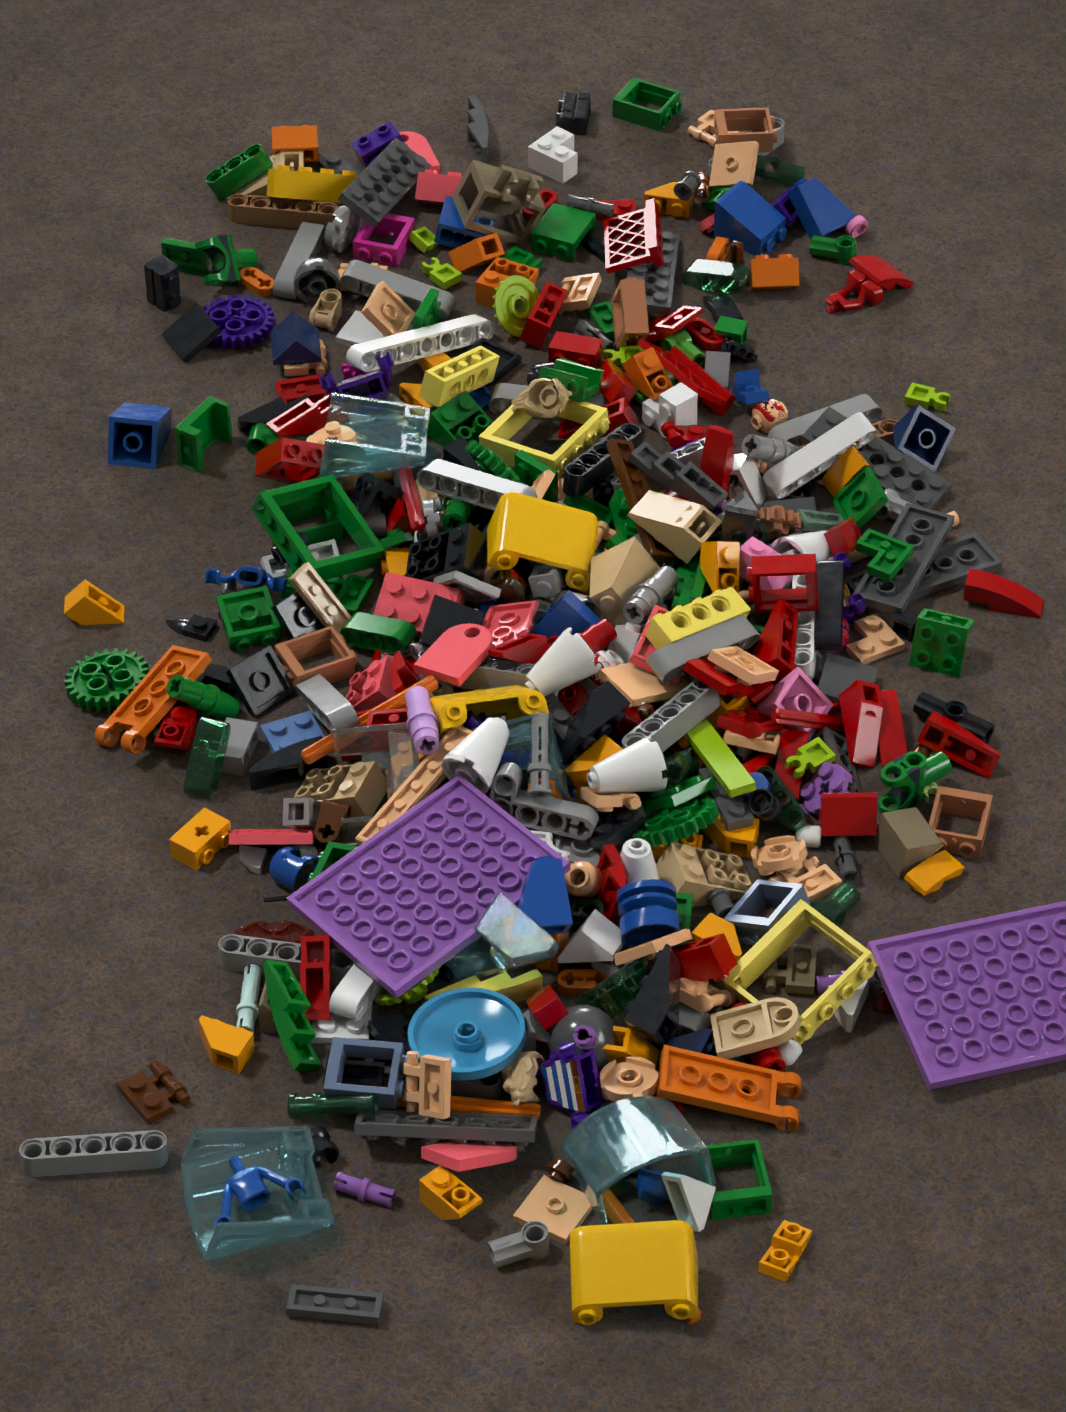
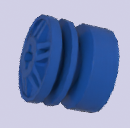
(647, 911)

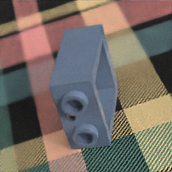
(763, 892)
(371, 1049)

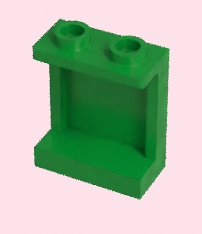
(562, 231)
(578, 378)
(200, 429)

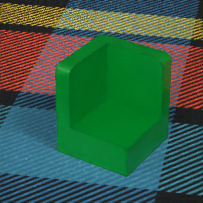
(732, 328)

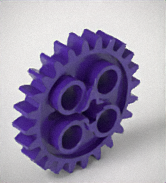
(240, 321)

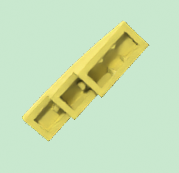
(515, 989)

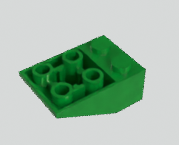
(458, 419)

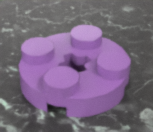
(827, 777)

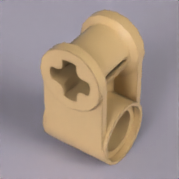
(327, 310)

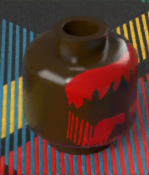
(511, 584)

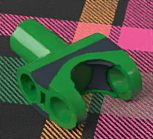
(225, 260)
(911, 774)

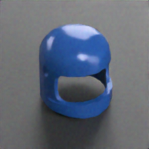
(287, 865)

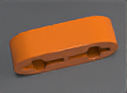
(718, 249)
(254, 284)
(582, 981)

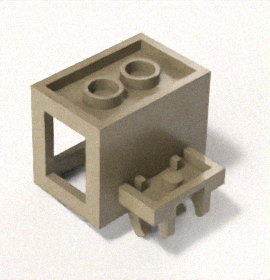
(501, 193)

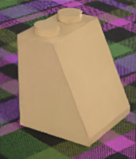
(616, 576)

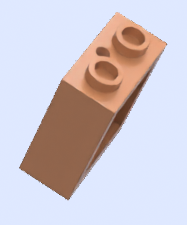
(742, 120)
(629, 312)
(312, 644)
(976, 806)

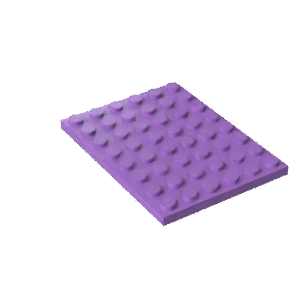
(421, 884)
(980, 993)

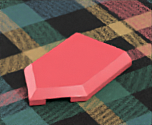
(509, 621)

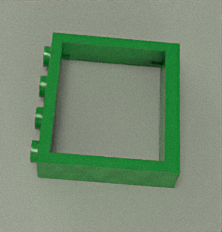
(293, 547)

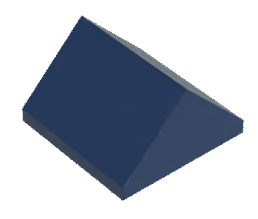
(295, 342)
(923, 436)

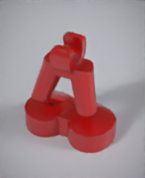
(860, 285)

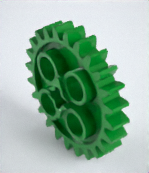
(489, 462)
(89, 685)
(678, 821)

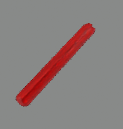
(412, 499)

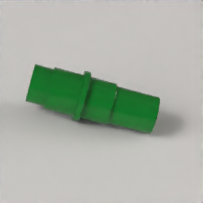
(455, 513)
(203, 697)

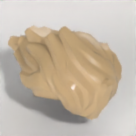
(543, 398)
(520, 1077)

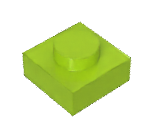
(423, 239)

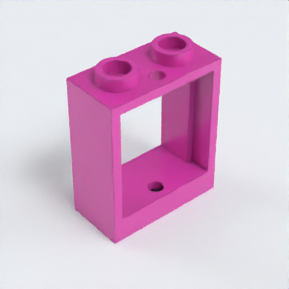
(392, 226)

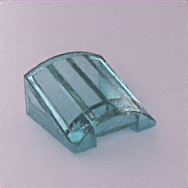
(386, 433)
(626, 1139)
(207, 1170)

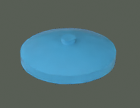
(471, 1027)

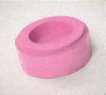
(856, 226)

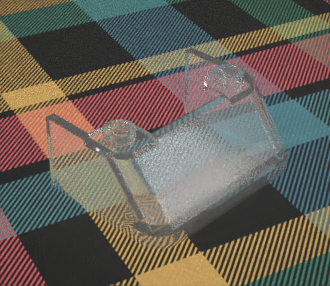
(390, 748)

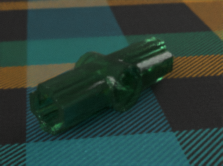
(783, 171)

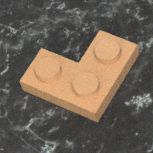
(877, 642)

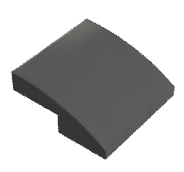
(840, 673)

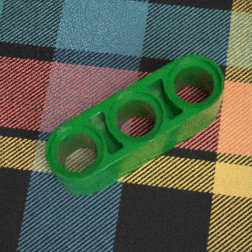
(239, 171)
(378, 633)

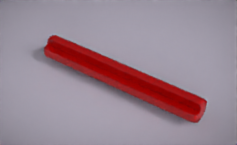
(807, 719)

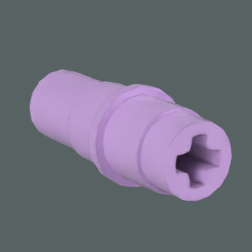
(422, 721)

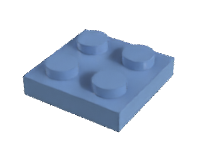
(290, 730)

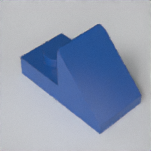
(748, 388)

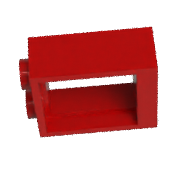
(294, 457)
(784, 565)

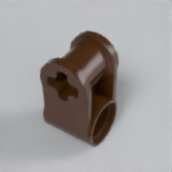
(329, 823)

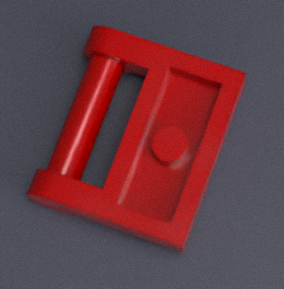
(748, 722)

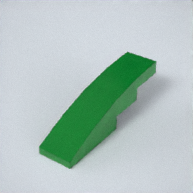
(288, 1011)

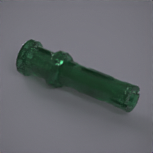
(319, 1105)

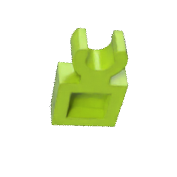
(442, 275)
(621, 356)
(925, 397)
(810, 756)

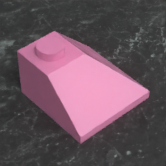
(755, 547)
(796, 693)

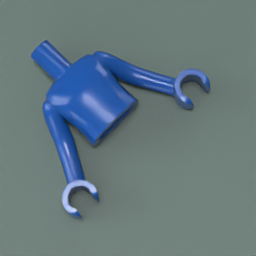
(247, 575)
(250, 1188)

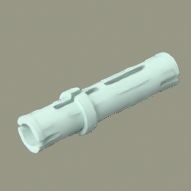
(247, 1008)

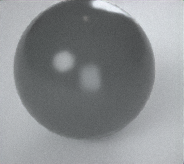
(588, 1016)

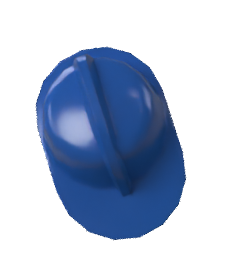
(651, 1186)

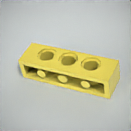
(458, 375)
(695, 617)

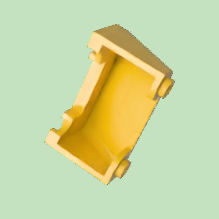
(544, 534)
(505, 701)
(633, 1268)

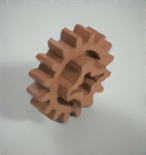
(779, 521)

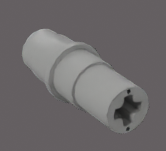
(768, 449)
(650, 593)

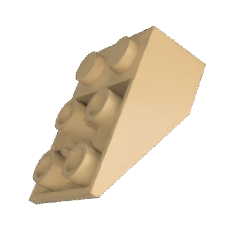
(259, 185)
(675, 523)
(354, 784)
(702, 871)

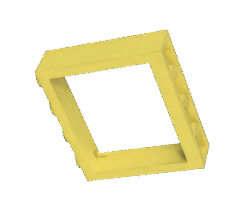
(594, 426)
(779, 939)

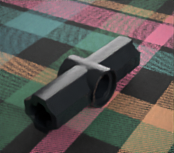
(956, 712)

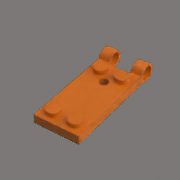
(150, 700)
(719, 1083)

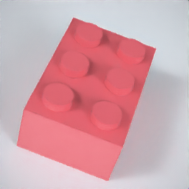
(411, 599)

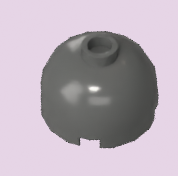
(314, 277)

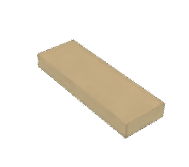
(319, 597)

